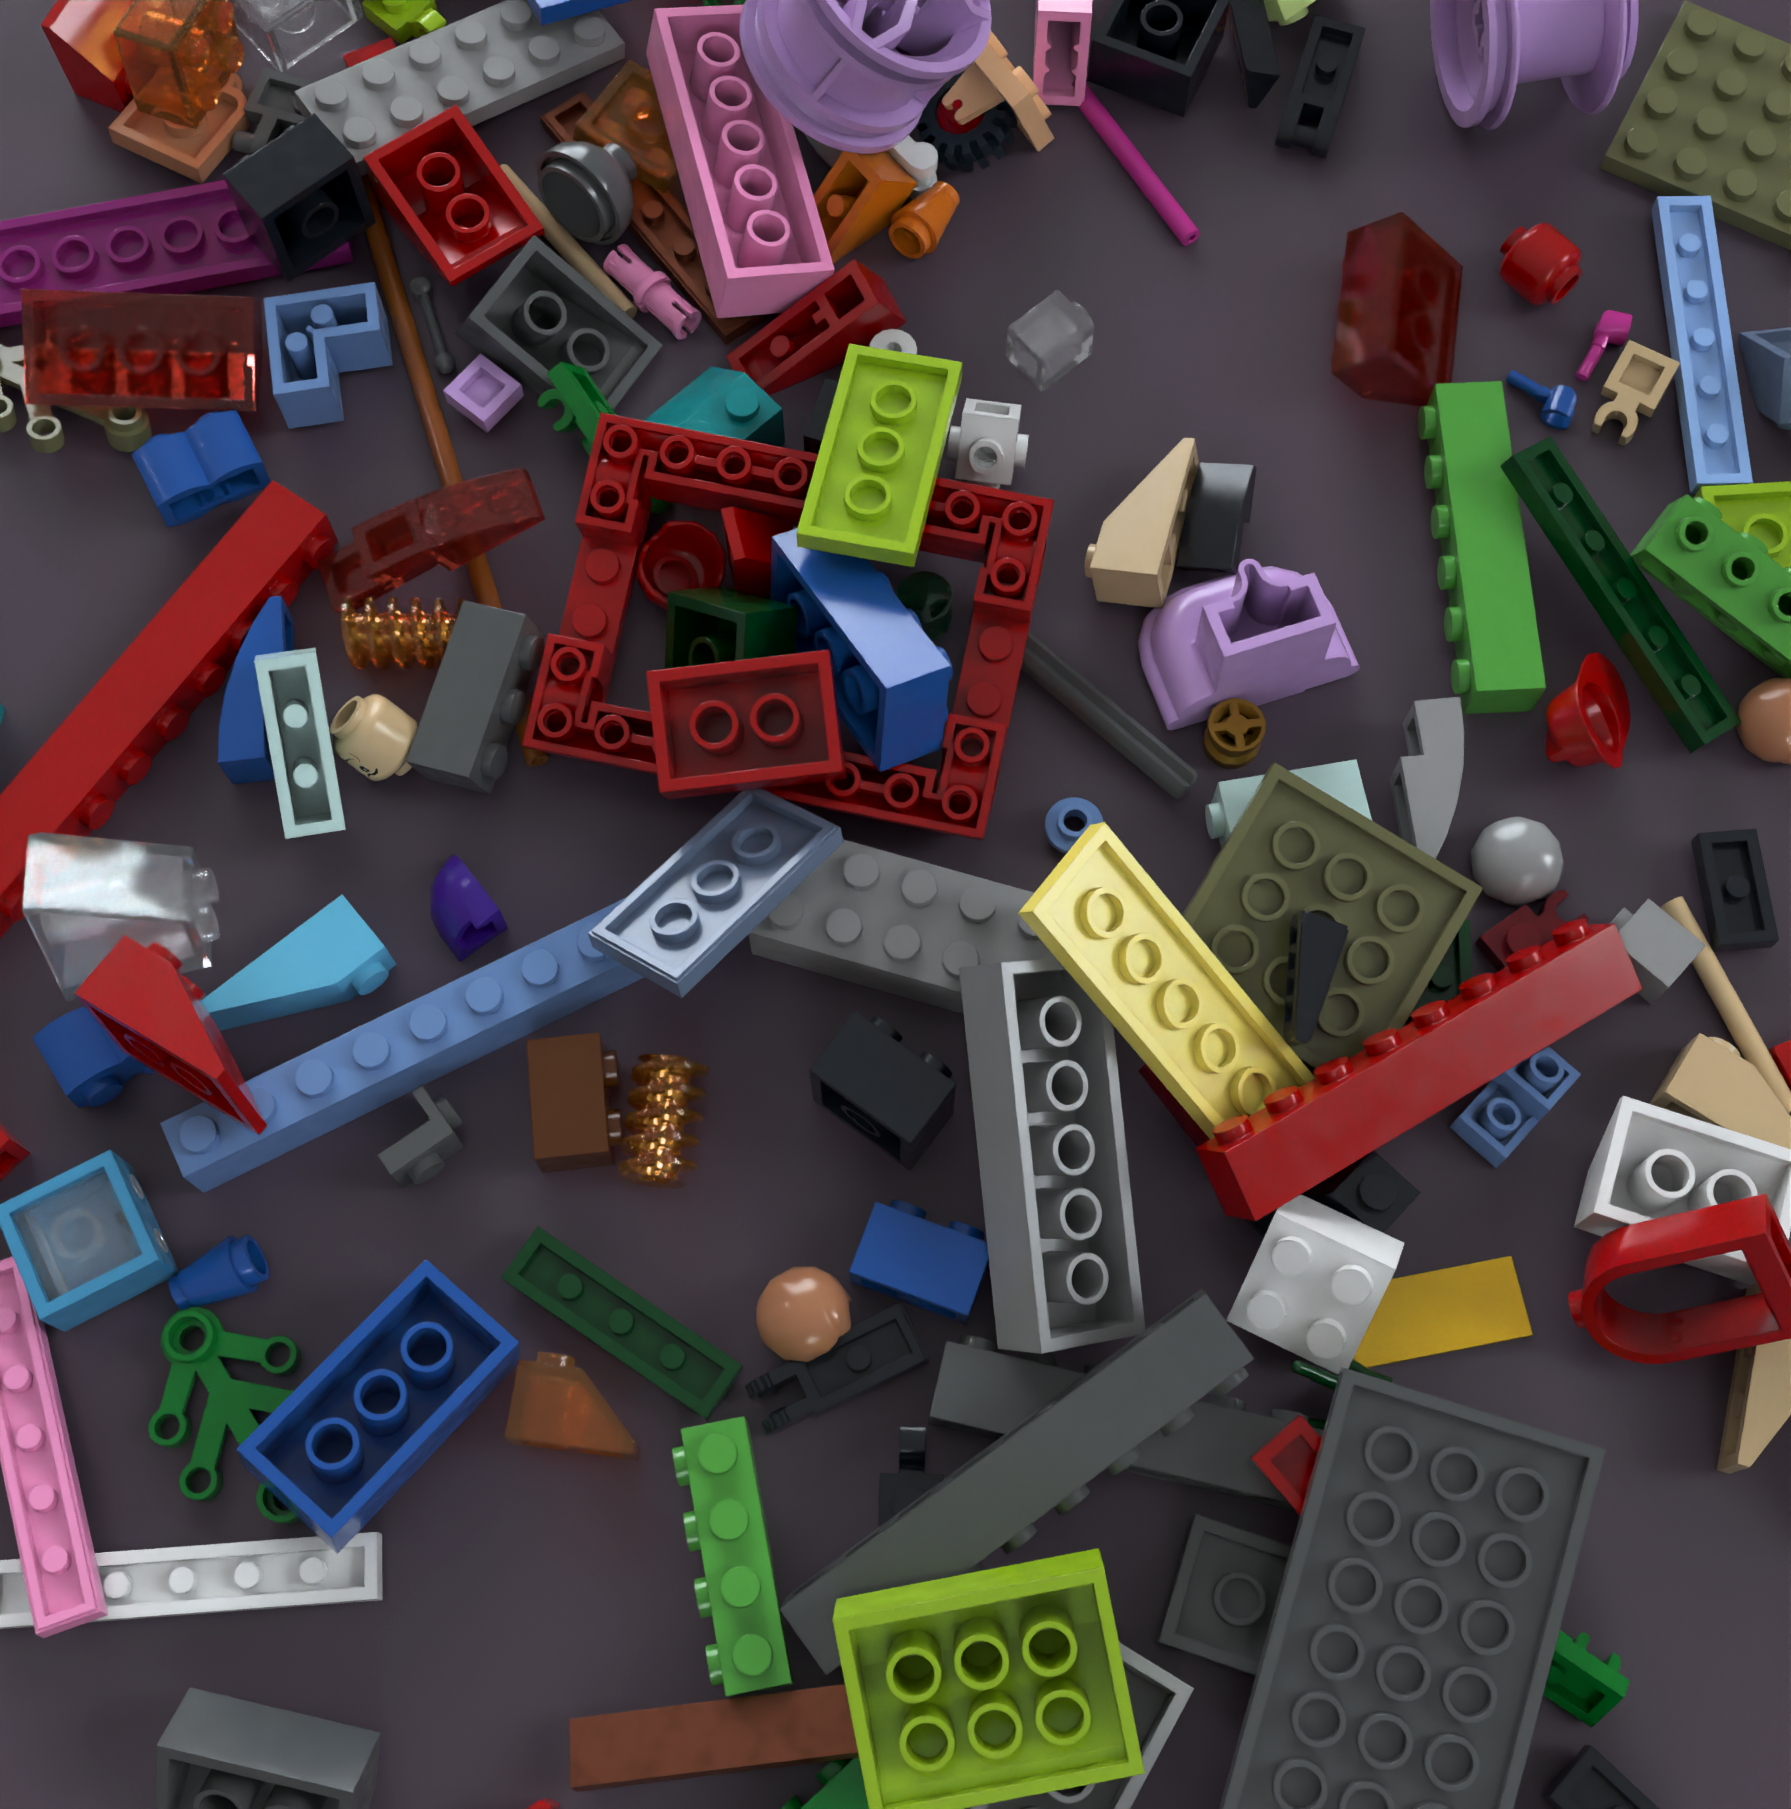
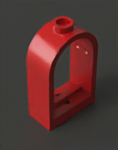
(1680, 1238)

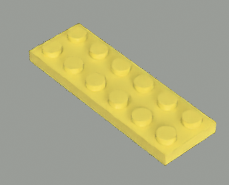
(1159, 982)

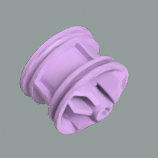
(837, 64)

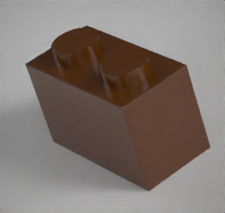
(573, 1102)

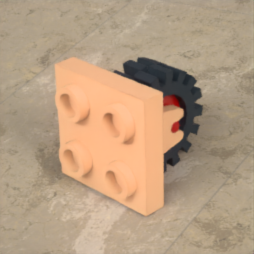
(978, 109)

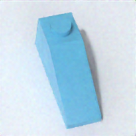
(309, 969)

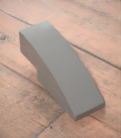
(1429, 778)

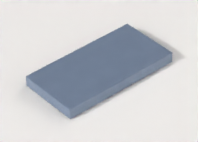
(715, 889)

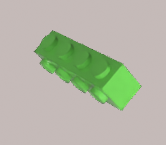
(1722, 577)
(736, 1558)

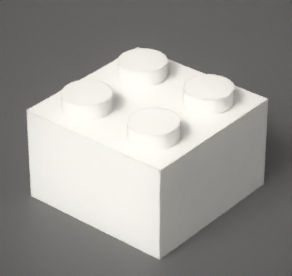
(1316, 1282)

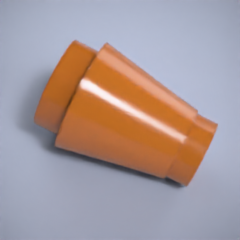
(923, 220)

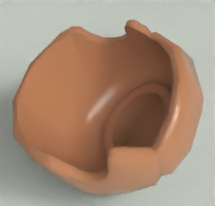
(1767, 720)
(803, 1313)

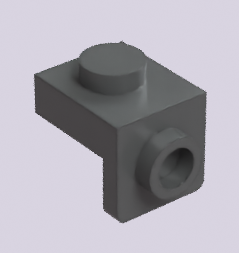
(422, 1151)

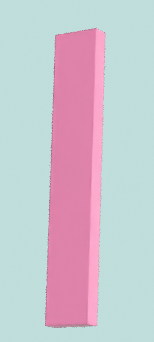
(42, 1471)

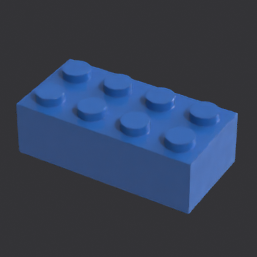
(883, 662)
(380, 1405)

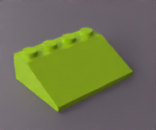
(987, 1685)

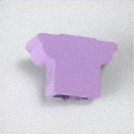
(1241, 639)

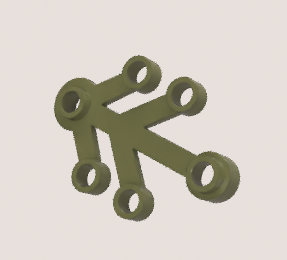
(124, 426)

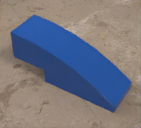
(242, 728)

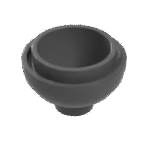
(588, 189)

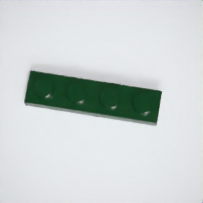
(622, 1323)

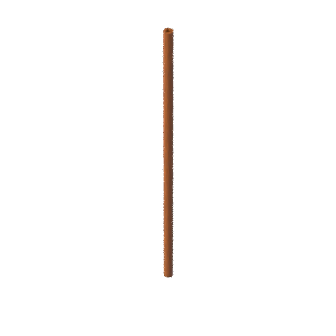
(431, 411)

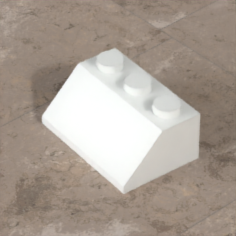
(1672, 1164)

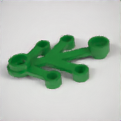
(228, 1401)

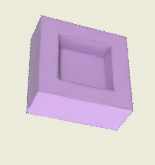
(483, 393)

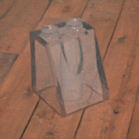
(96, 890)

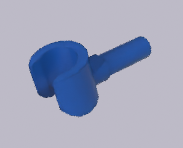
(1558, 402)

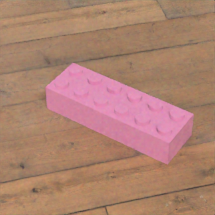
(735, 166)

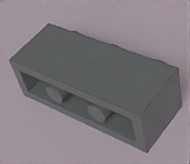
(477, 697)

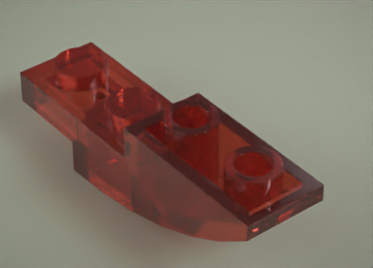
(430, 531)

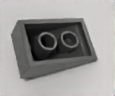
(552, 315)

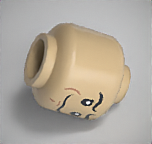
(373, 736)

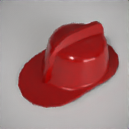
(1590, 717)

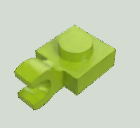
(404, 17)

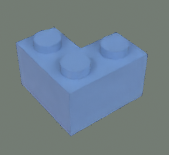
(317, 338)

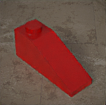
(818, 329)

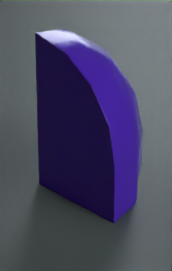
(463, 909)

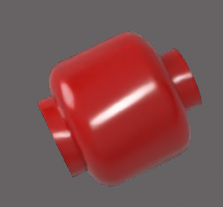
(1540, 264)

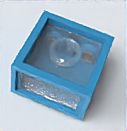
(86, 1241)

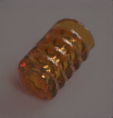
(396, 633)
(661, 1120)

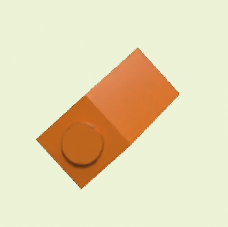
(860, 199)

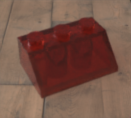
(1396, 313)

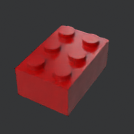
(746, 724)

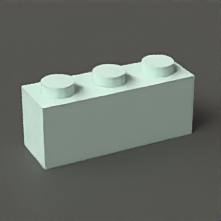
(300, 742)

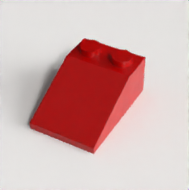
(450, 196)
(162, 1024)

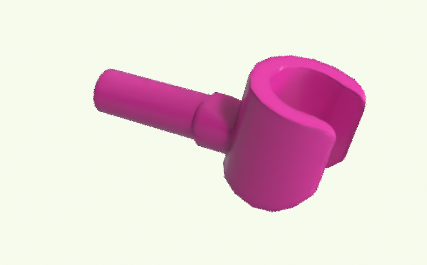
(1611, 329)

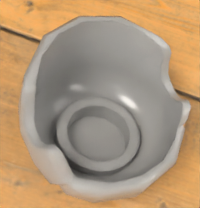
(1517, 861)

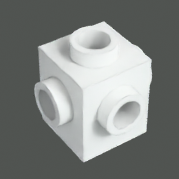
(988, 443)

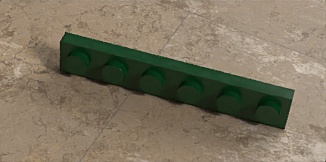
(1620, 594)

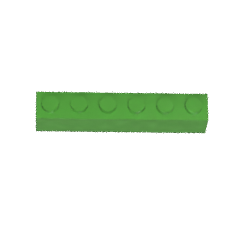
(1482, 549)

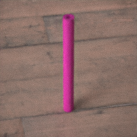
(1138, 168)

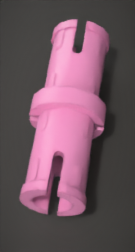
(652, 291)

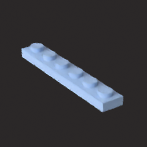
(1701, 342)

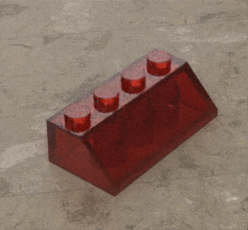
(141, 349)

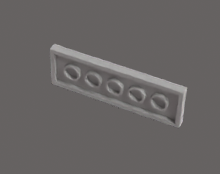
(475, 63)

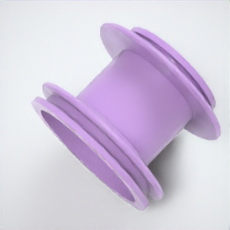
(1496, 44)

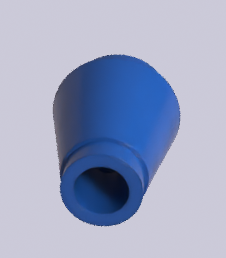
(221, 1273)

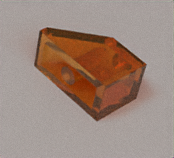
(564, 1411)

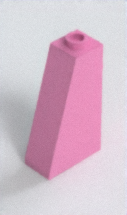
(1061, 50)

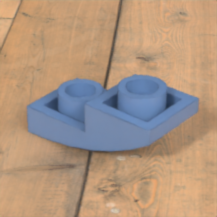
(1514, 1104)

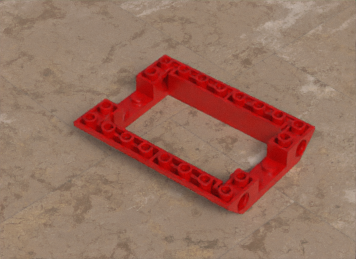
(715, 472)

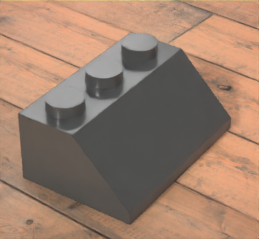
(261, 1757)

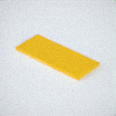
(1446, 1313)

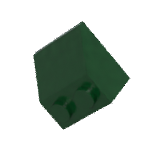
(726, 626)

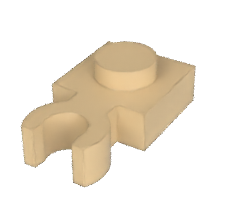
(1634, 385)

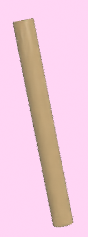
(569, 248)
(1730, 1005)

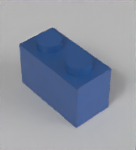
(921, 1260)

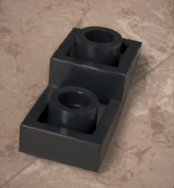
(1215, 517)

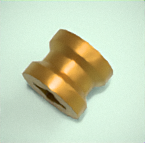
(1238, 720)

